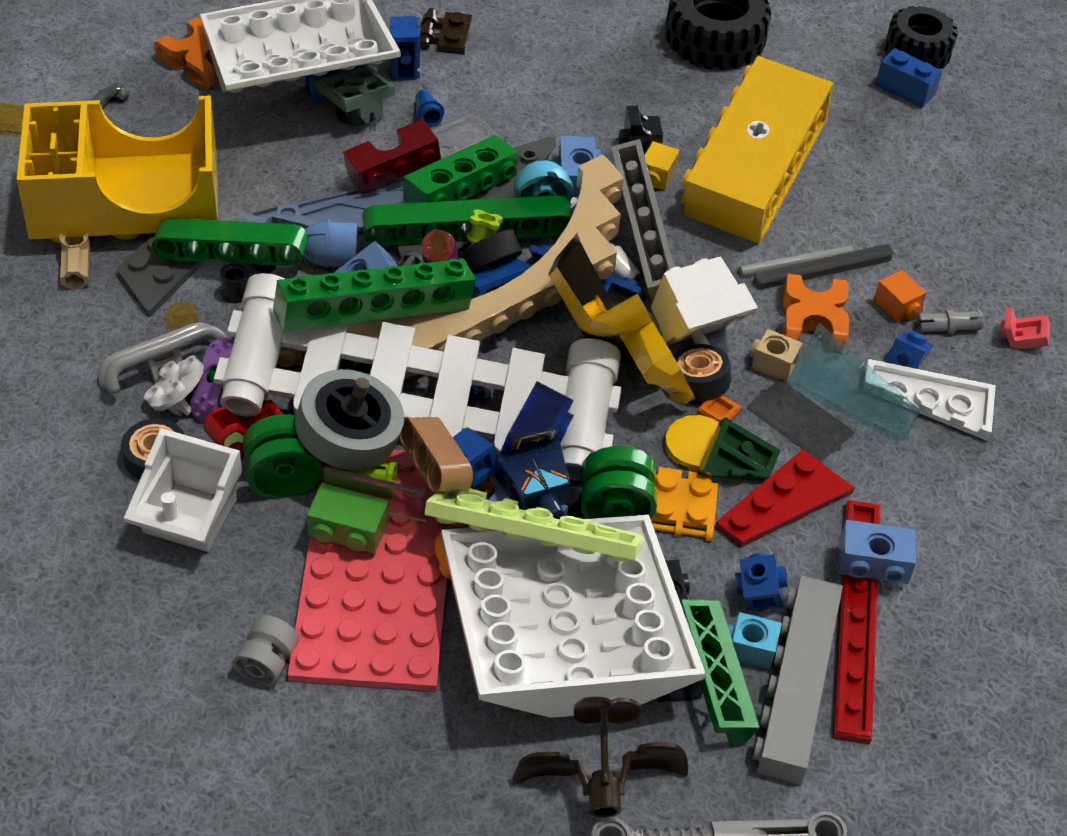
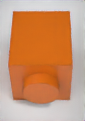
(900, 296)

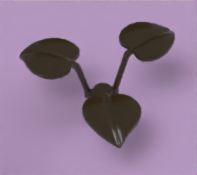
(604, 787)

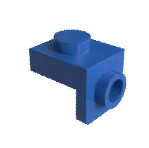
(909, 350)

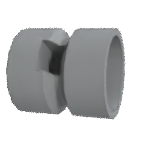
(265, 650)

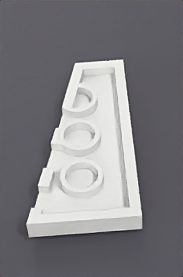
(942, 397)

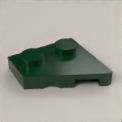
(738, 454)

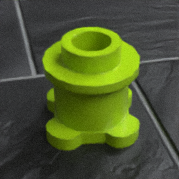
(483, 225)

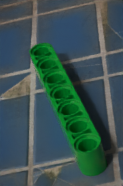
(413, 221)

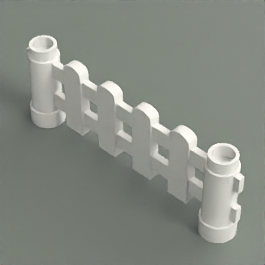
(253, 374)

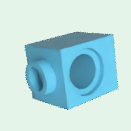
(765, 638)

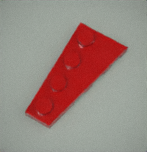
(783, 498)

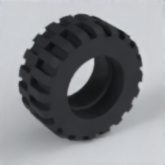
(718, 31)

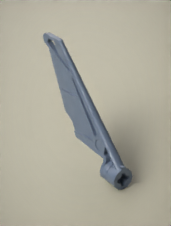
(339, 207)

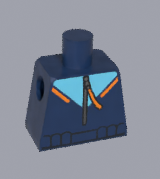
(535, 476)

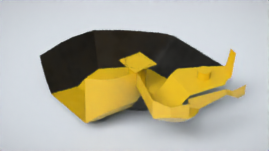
(624, 326)

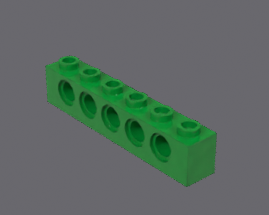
(372, 294)

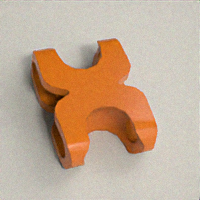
(189, 53)
(809, 308)

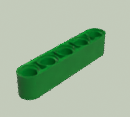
(230, 242)

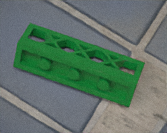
(723, 681)

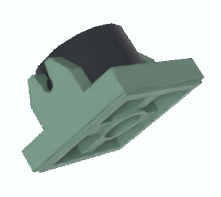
(354, 95)

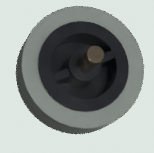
(349, 419)

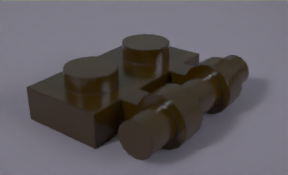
(453, 35)

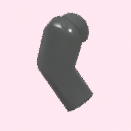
(115, 90)

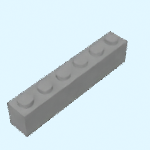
(643, 213)
(799, 682)

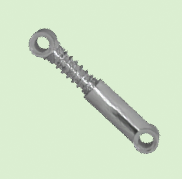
(820, 824)

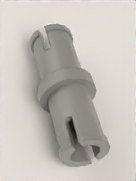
(949, 321)

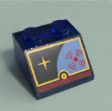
(540, 419)

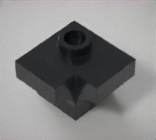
(640, 127)

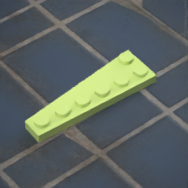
(536, 523)

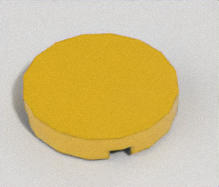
(689, 440)

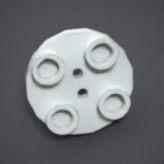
(174, 385)

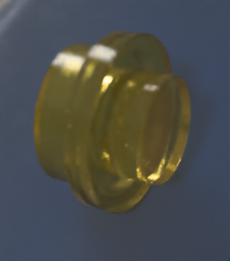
(181, 315)

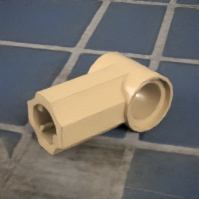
(75, 261)

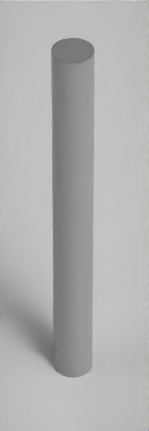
(751, 269)

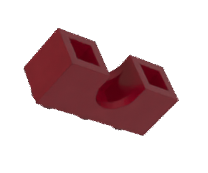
(374, 168)

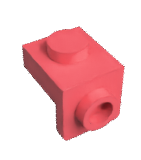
(1025, 332)

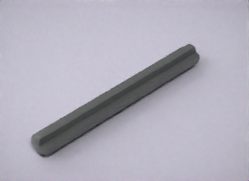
(824, 265)

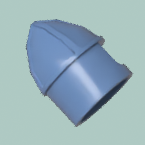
(331, 243)

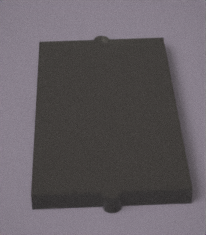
(800, 420)
(403, 499)

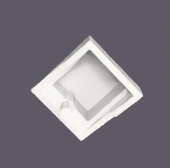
(700, 301)
(185, 490)

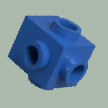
(761, 581)

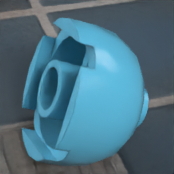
(543, 179)

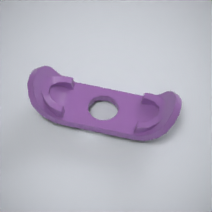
(207, 395)

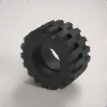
(922, 34)

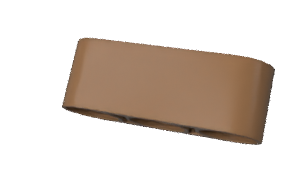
(436, 454)

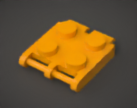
(685, 503)

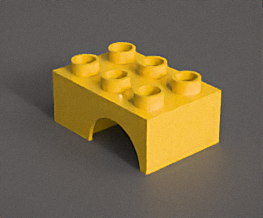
(101, 181)

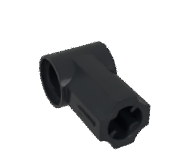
(235, 278)

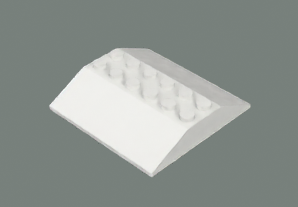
(294, 40)
(568, 623)

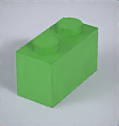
(348, 518)

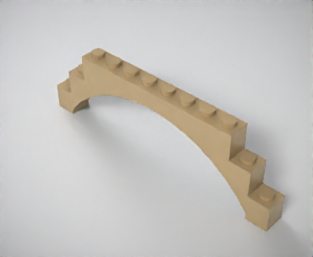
(533, 290)

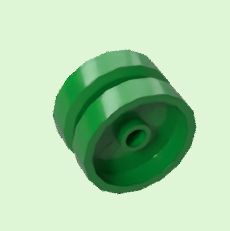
(278, 460)
(618, 483)

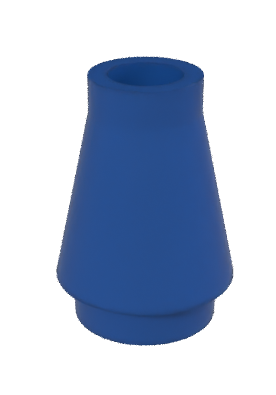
(428, 108)

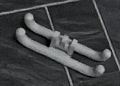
(154, 352)

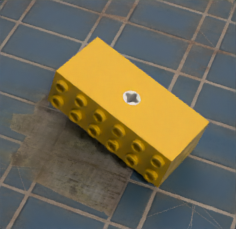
(756, 149)

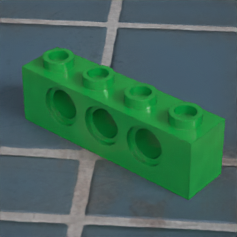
(463, 173)

